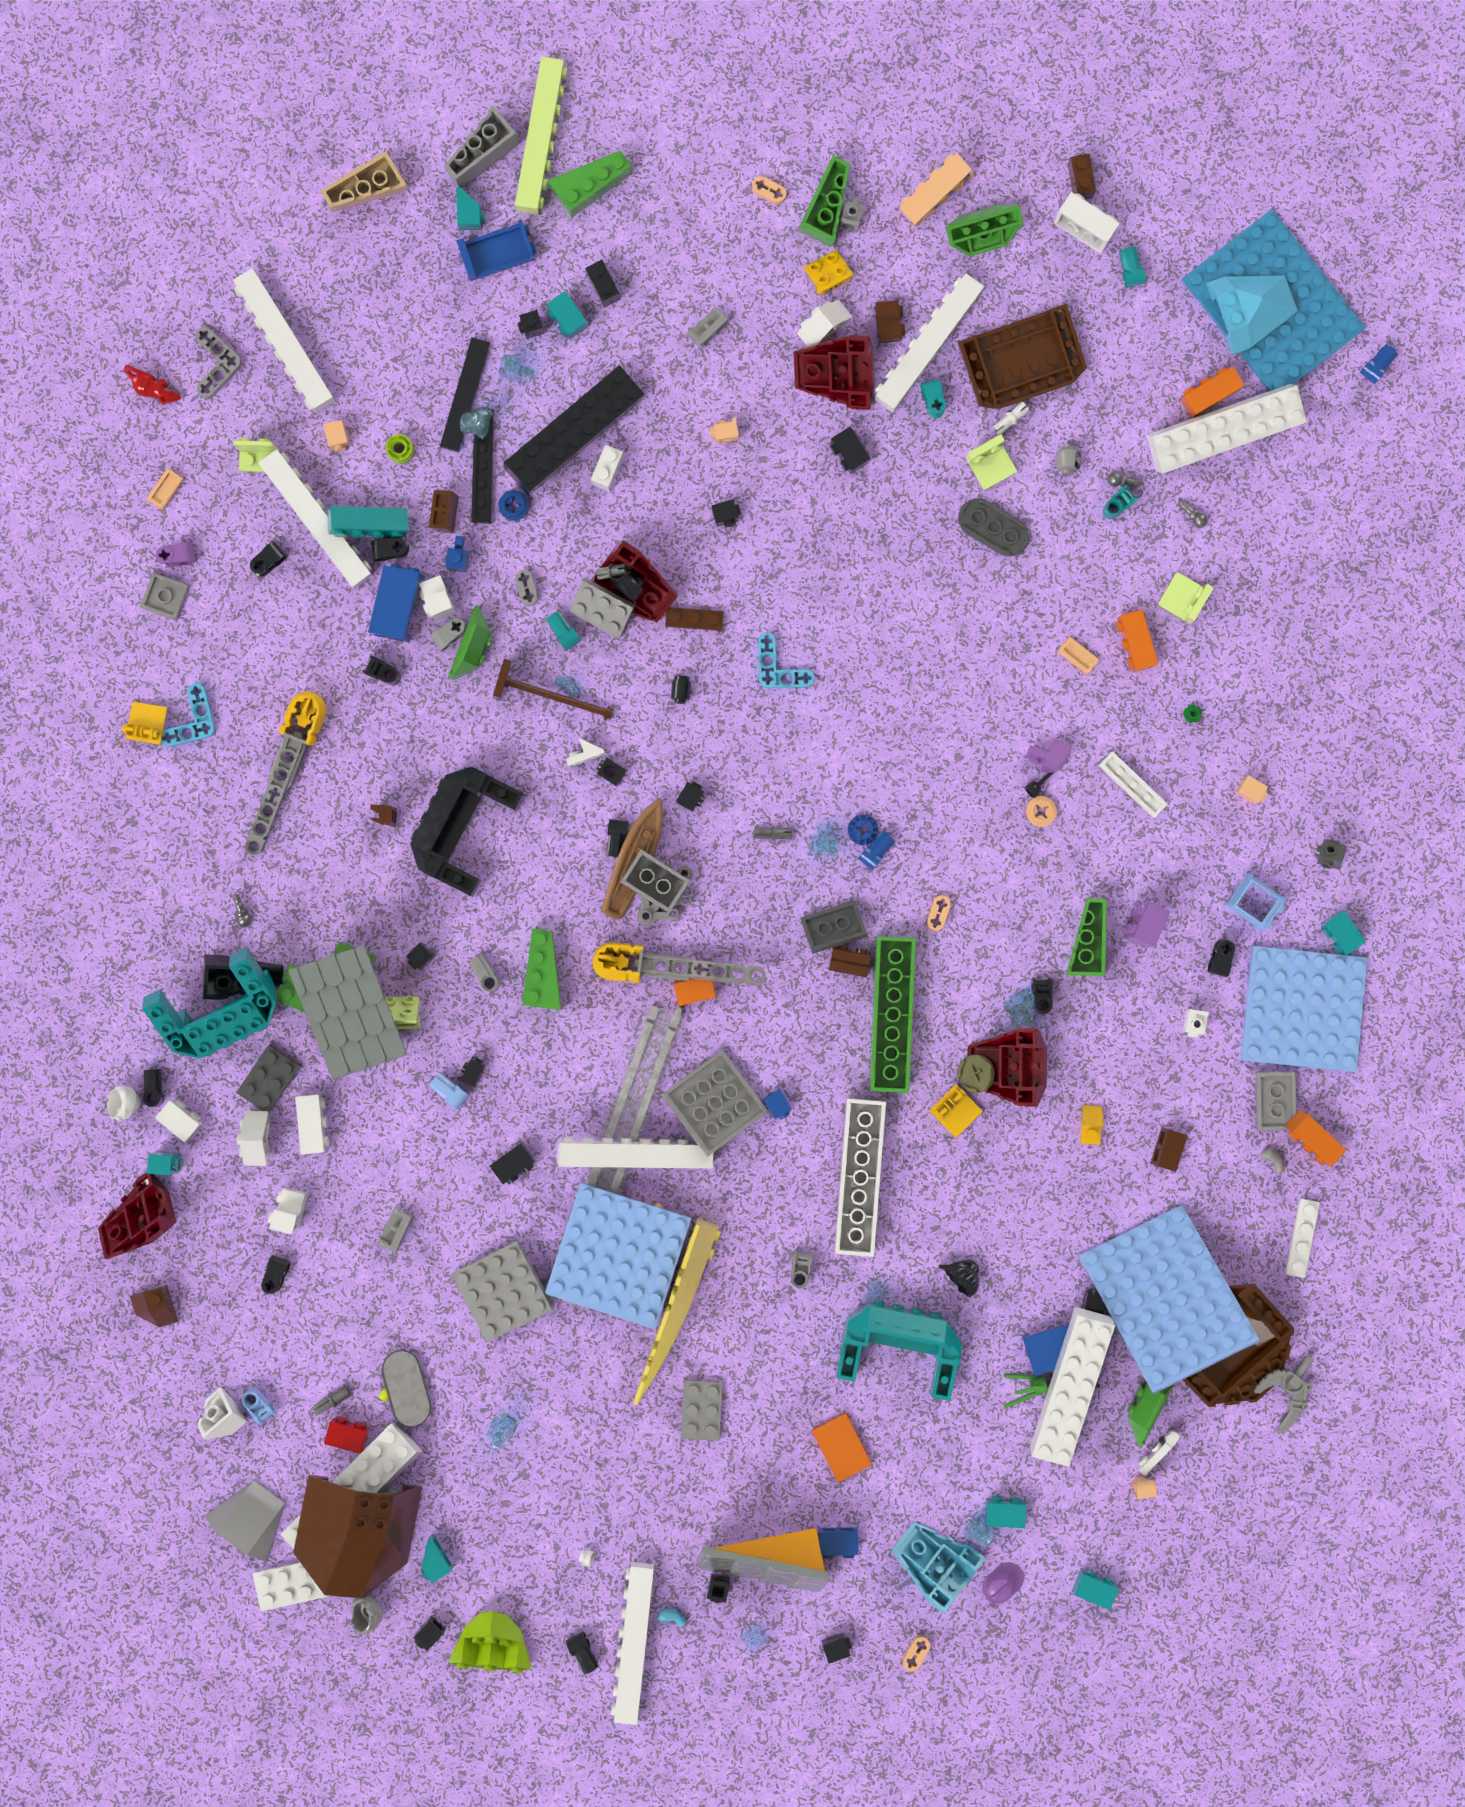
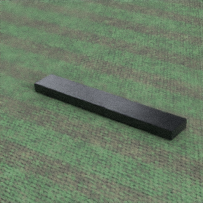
(465, 393)
(482, 476)

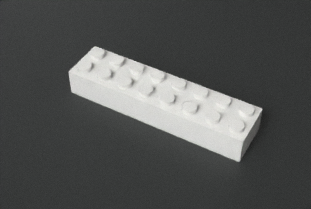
(1226, 428)
(860, 1177)
(1072, 1386)
(373, 1467)

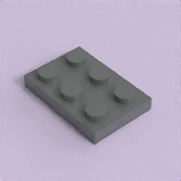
(833, 927)
(268, 1079)

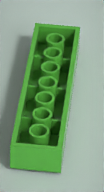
(892, 1014)

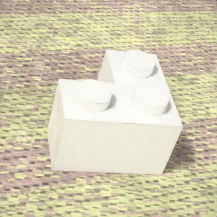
(824, 322)
(437, 599)
(254, 1138)
(289, 1211)

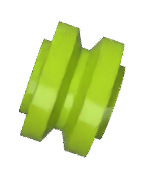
(391, 445)

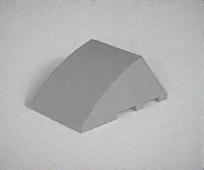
(249, 1519)

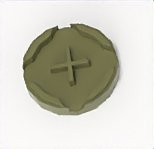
(976, 1073)

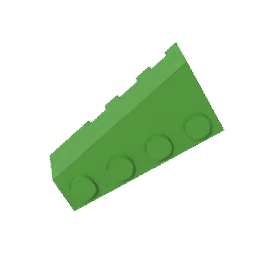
(1089, 949)
(542, 974)

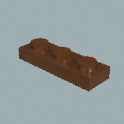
(694, 619)

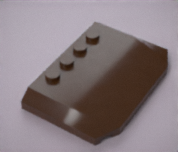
(1023, 359)

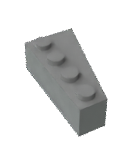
(482, 148)

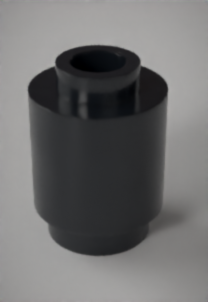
(681, 689)

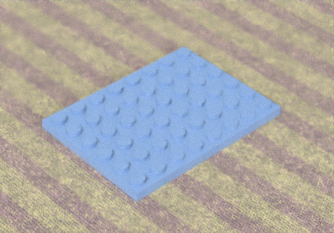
(1168, 1299)

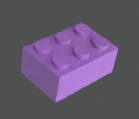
(1146, 924)

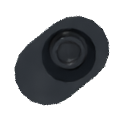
(628, 586)

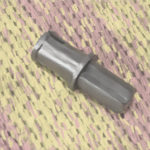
(612, 571)
(772, 833)
(332, 1400)

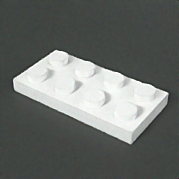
(285, 1586)

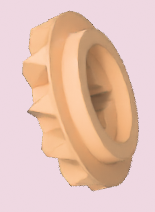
(1050, 812)

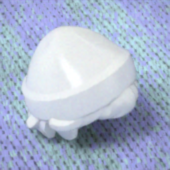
(122, 1102)

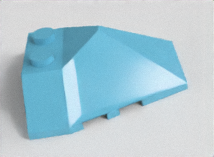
(1251, 307)
(937, 1564)

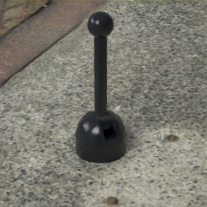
(1034, 788)

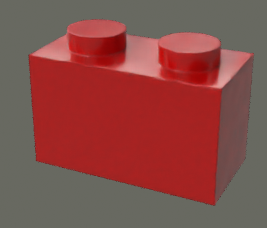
(347, 1435)

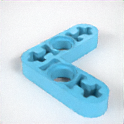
(777, 674)
(200, 721)

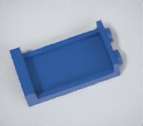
(497, 251)
(395, 603)
(1044, 1348)

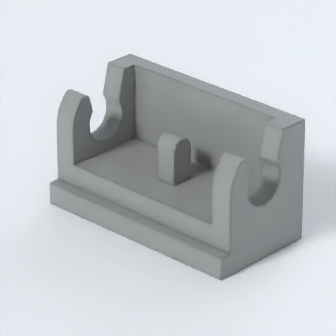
(708, 328)
(395, 1229)

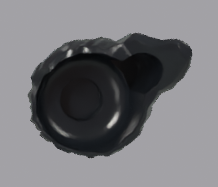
(964, 1275)

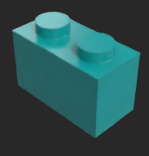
(567, 315)
(1343, 933)
(164, 1163)
(1005, 1512)
(1095, 1589)

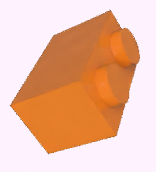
(693, 991)

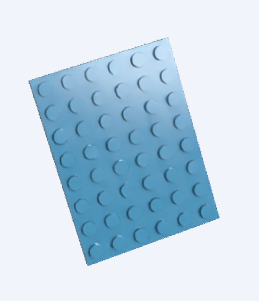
(1307, 337)

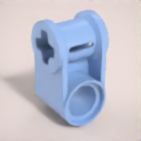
(257, 1408)

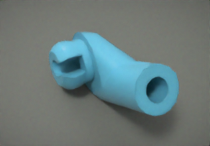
(671, 1614)

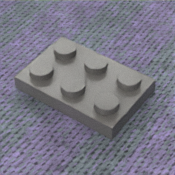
(601, 608)
(1275, 1099)
(701, 1410)

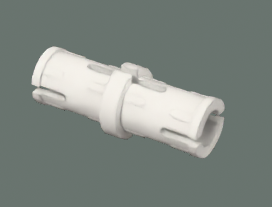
(1011, 418)

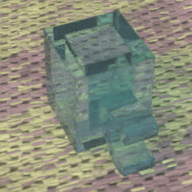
(513, 368)
(824, 844)
(501, 1430)
(979, 1532)

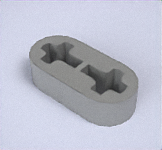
(522, 590)

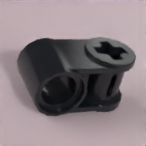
(385, 549)
(269, 558)
(379, 669)
(1221, 960)
(1042, 993)
(276, 1270)

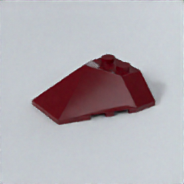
(838, 370)
(656, 594)
(1018, 1065)
(139, 1219)

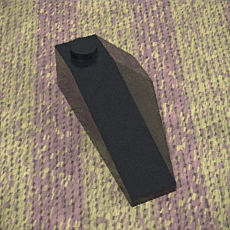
(221, 982)

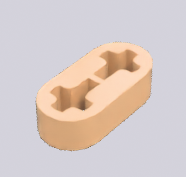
(771, 186)
(942, 915)
(920, 1655)

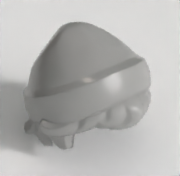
(366, 1614)

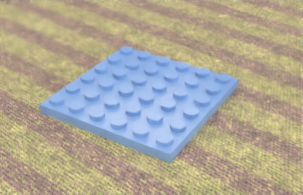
(1303, 1008)
(618, 1255)

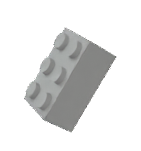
(655, 881)

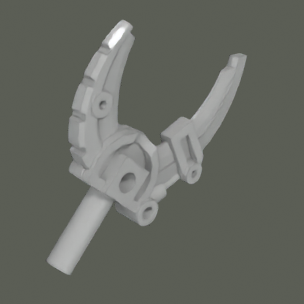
(1292, 1384)

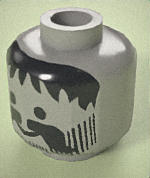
(1068, 460)

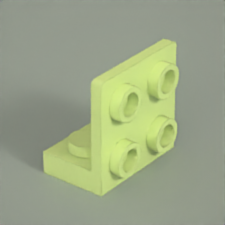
(252, 453)
(991, 462)
(1184, 597)

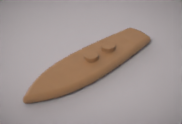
(642, 836)

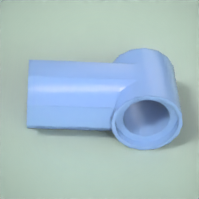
(453, 1094)

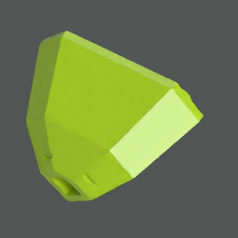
(491, 1643)

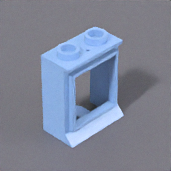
(1238, 893)

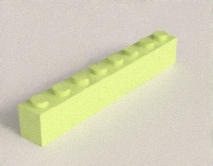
(540, 135)

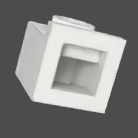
(1190, 1017)

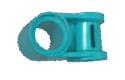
(933, 395)
(1121, 501)

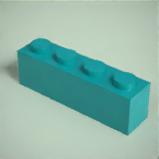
(367, 522)

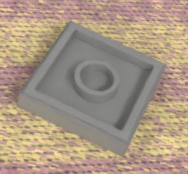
(164, 596)

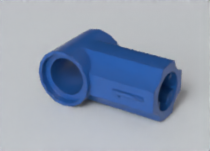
(1377, 366)
(874, 853)

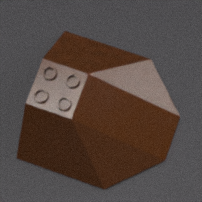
(1238, 1375)
(354, 1537)

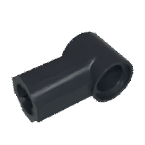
(617, 833)
(152, 1085)
(580, 1648)

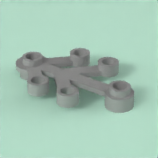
(646, 908)

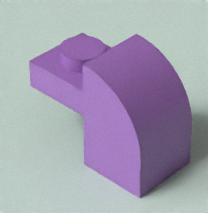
(1051, 760)

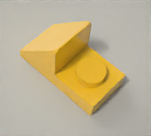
(1091, 1124)

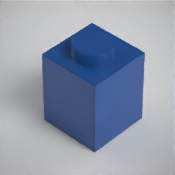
(777, 1104)

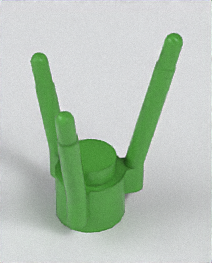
(1036, 1387)

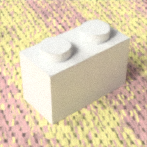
(607, 468)
(179, 1120)

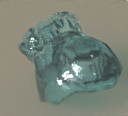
(476, 422)
(1020, 1007)

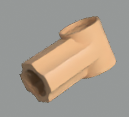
(1143, 1487)

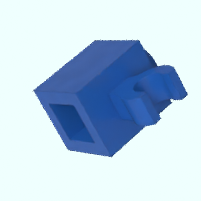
(456, 557)

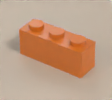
(1212, 391)
(1137, 641)
(1314, 1139)

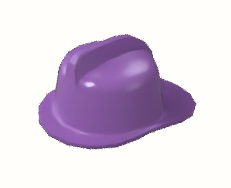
(1003, 1583)

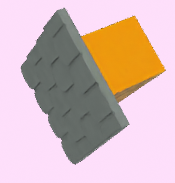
(348, 1012)
(778, 1559)

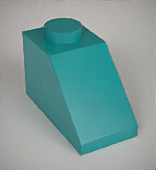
(468, 212)
(435, 1561)

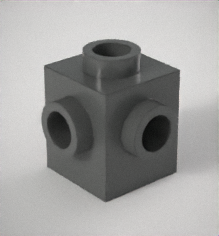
(1330, 854)

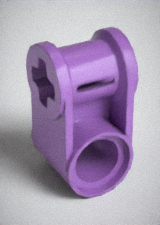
(178, 554)

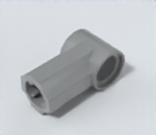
(484, 972)

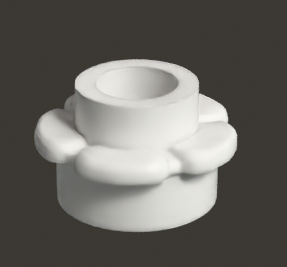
(587, 1557)

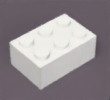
(1086, 222)

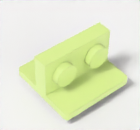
(405, 1011)

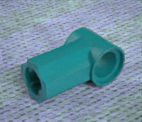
(1132, 271)
(565, 634)

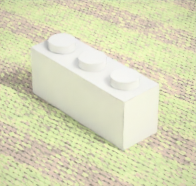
(312, 1123)

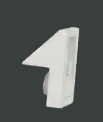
(589, 752)

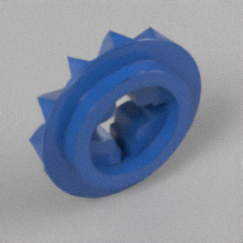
(506, 500)
(854, 833)

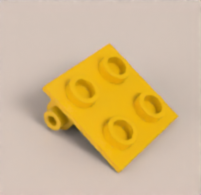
(828, 272)
(145, 723)
(955, 1110)

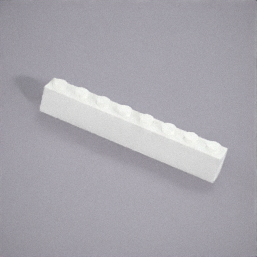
(284, 341)
(928, 343)
(315, 519)
(631, 1154)
(634, 1643)

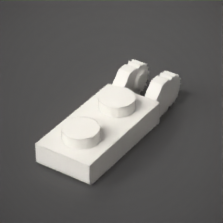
(1159, 1451)

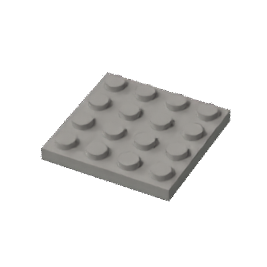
(714, 1103)
(502, 1291)

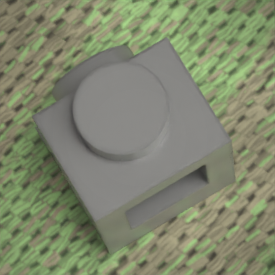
(851, 221)

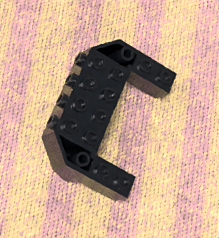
(447, 819)

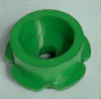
(1197, 713)

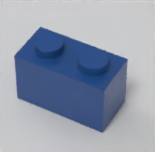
(838, 1542)

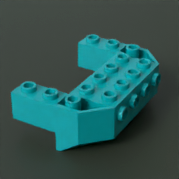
(223, 1025)
(902, 1330)

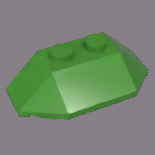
(984, 229)
(472, 647)
(1145, 1411)

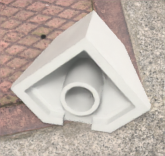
(221, 1416)

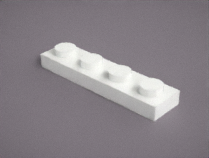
(1132, 784)
(1302, 1238)

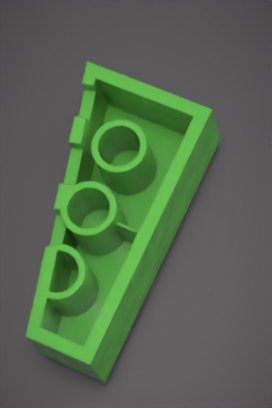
(589, 182)
(825, 207)

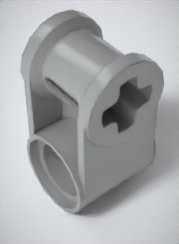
(446, 636)
(801, 1267)

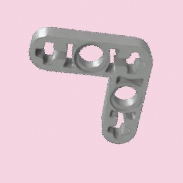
(222, 365)

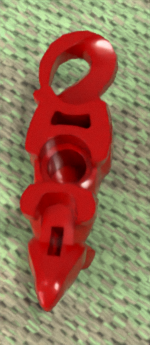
(147, 386)

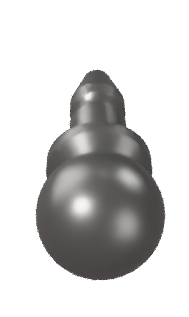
(1115, 479)
(1199, 519)
(243, 917)

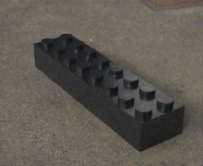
(573, 430)

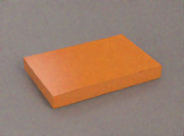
(841, 1447)

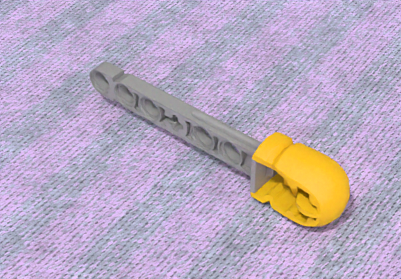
(293, 743)
(605, 966)

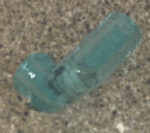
(570, 684)

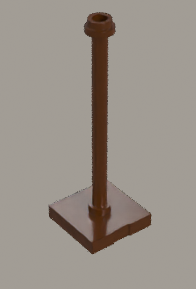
(505, 681)

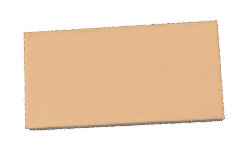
(165, 489)
(1078, 655)

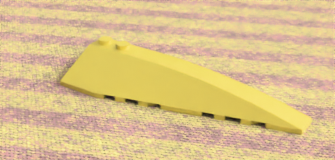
(680, 1299)

